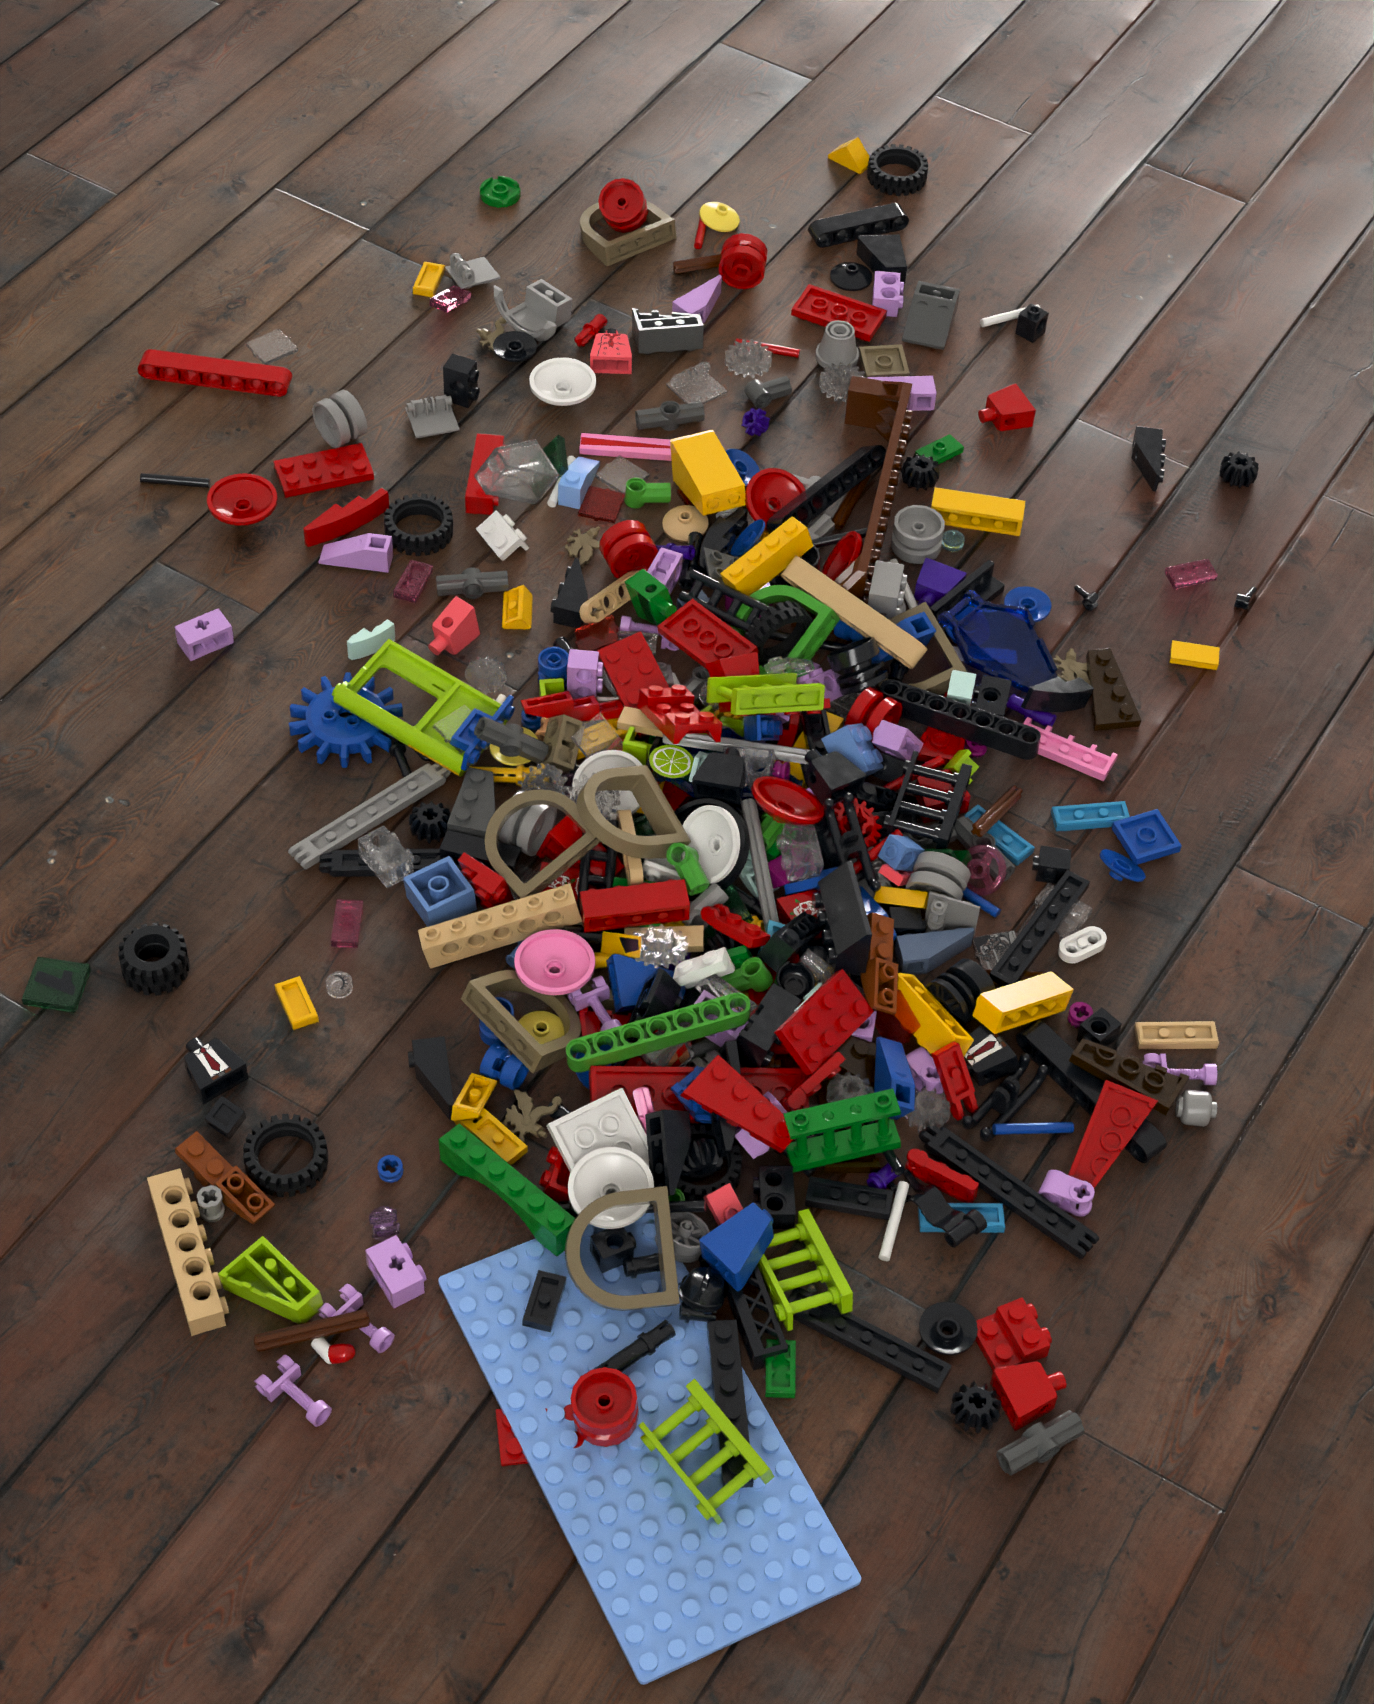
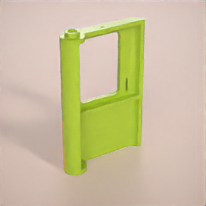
(446, 688)

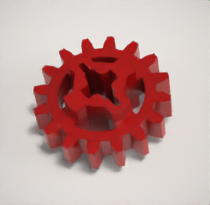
(865, 818)

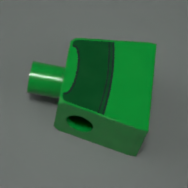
(651, 605)

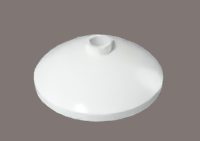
(562, 381)
(607, 760)
(715, 838)
(608, 1172)

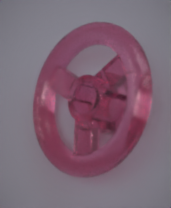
(973, 865)

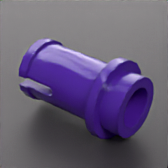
(882, 1177)

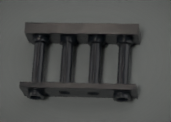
(952, 799)

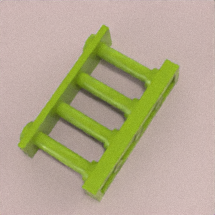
(765, 693)
(826, 1272)
(734, 1446)

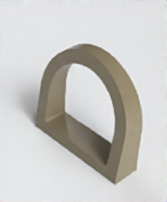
(661, 230)
(939, 683)
(652, 802)
(558, 865)
(535, 1056)
(659, 1199)

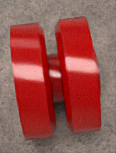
(623, 205)
(743, 261)
(627, 547)
(872, 708)
(604, 1406)

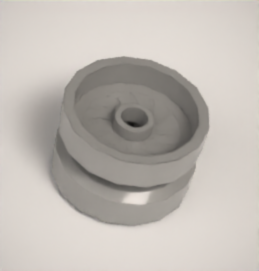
(339, 418)
(917, 534)
(528, 827)
(939, 875)

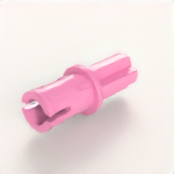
(643, 1104)

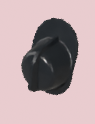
(703, 1289)

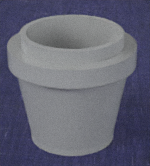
(838, 345)

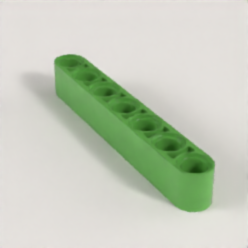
(667, 1022)

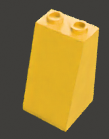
(706, 473)

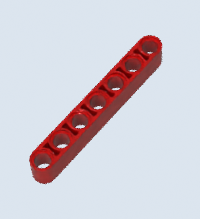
(215, 373)

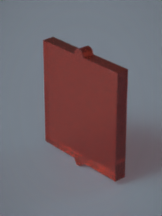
(601, 504)
(597, 635)
(900, 1025)

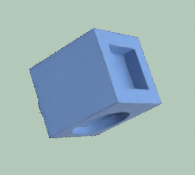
(900, 852)

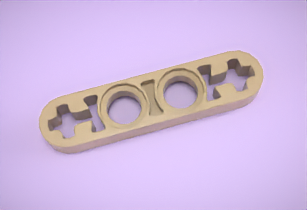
(613, 596)
(632, 865)

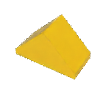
(851, 155)

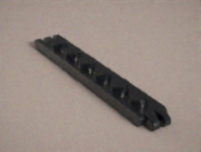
(349, 863)
(1009, 1191)

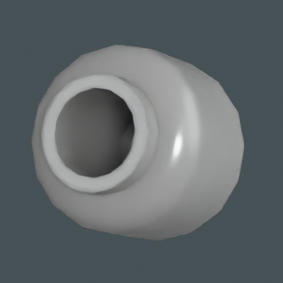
(1195, 1108)

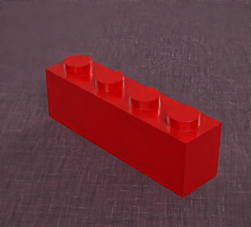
(475, 498)
(634, 905)

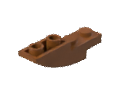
(881, 973)
(212, 1169)

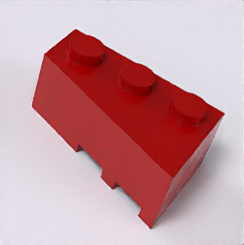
(565, 835)

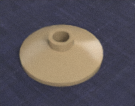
(682, 521)

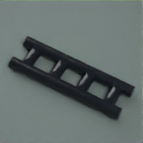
(719, 589)
(587, 879)

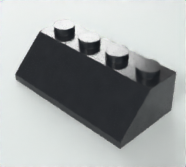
(843, 920)

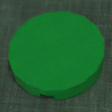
(500, 192)

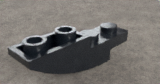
(722, 535)

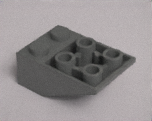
(931, 315)

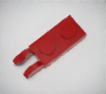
(733, 926)
(955, 1079)
(811, 1084)
(941, 1176)

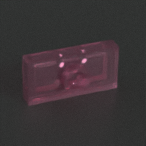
(450, 299)
(1191, 573)
(413, 581)
(347, 923)

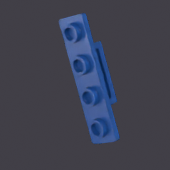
(468, 742)

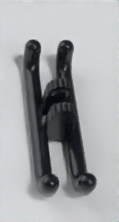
(852, 842)
(1006, 1098)

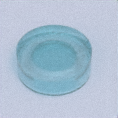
(953, 540)

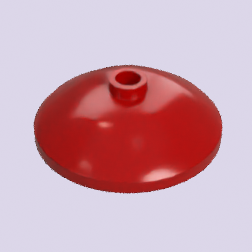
(771, 488)
(242, 499)
(843, 555)
(787, 801)

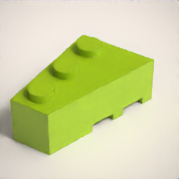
(271, 1282)

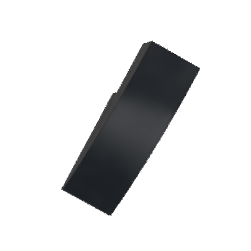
(1058, 695)

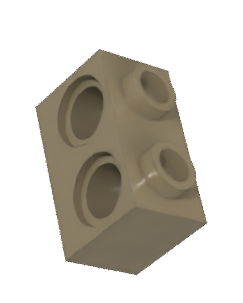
(562, 749)

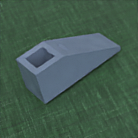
(926, 951)

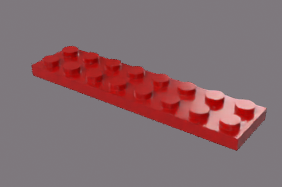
(659, 1080)

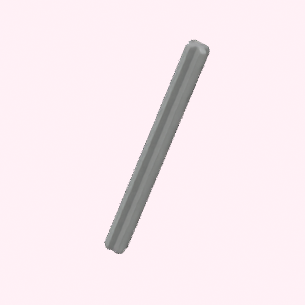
(704, 741)
(759, 861)

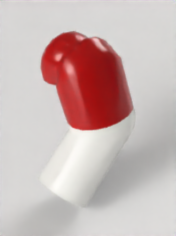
(333, 1353)

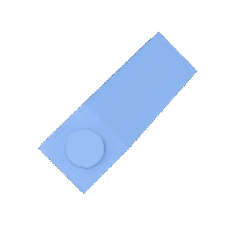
(576, 482)

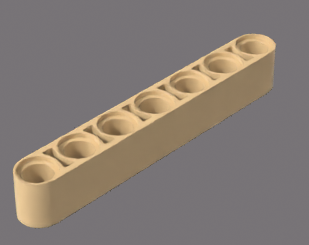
(855, 612)

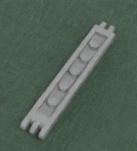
(369, 814)

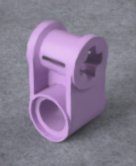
(924, 1070)
(1067, 1192)

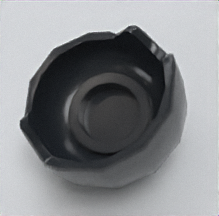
(795, 979)

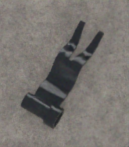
(940, 1214)

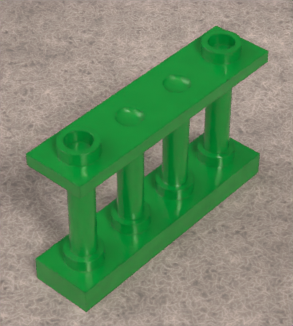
(845, 1144)

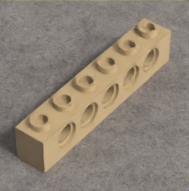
(499, 926)
(200, 1314)

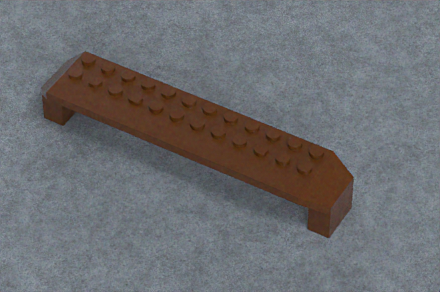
(885, 409)

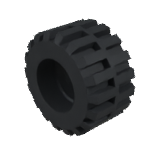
(152, 942)

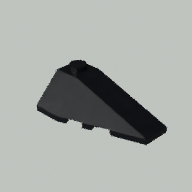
(657, 997)

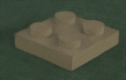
(883, 361)

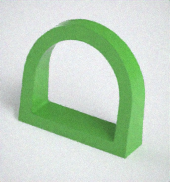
(815, 634)

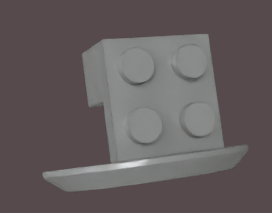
(541, 312)
(886, 587)

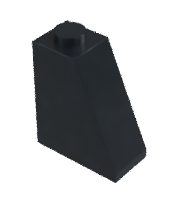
(883, 253)

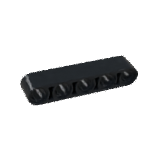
(849, 226)

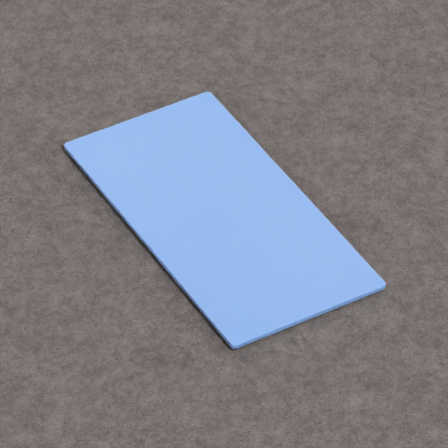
(653, 1561)

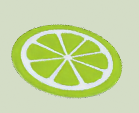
(671, 761)

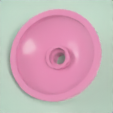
(554, 962)

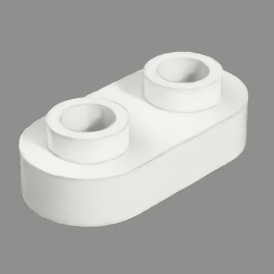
(1079, 944)

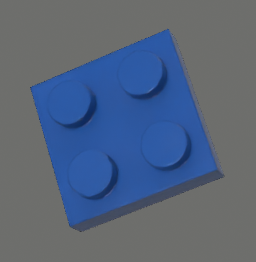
(1146, 837)

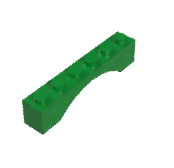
(475, 1160)

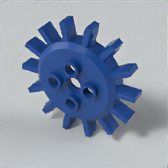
(338, 733)

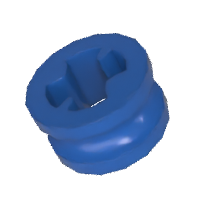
(529, 723)
(393, 1161)

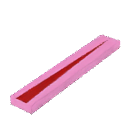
(625, 446)

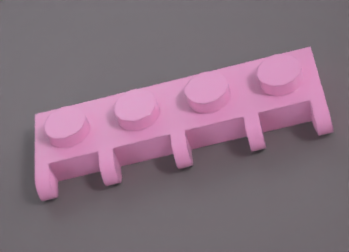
(1073, 754)

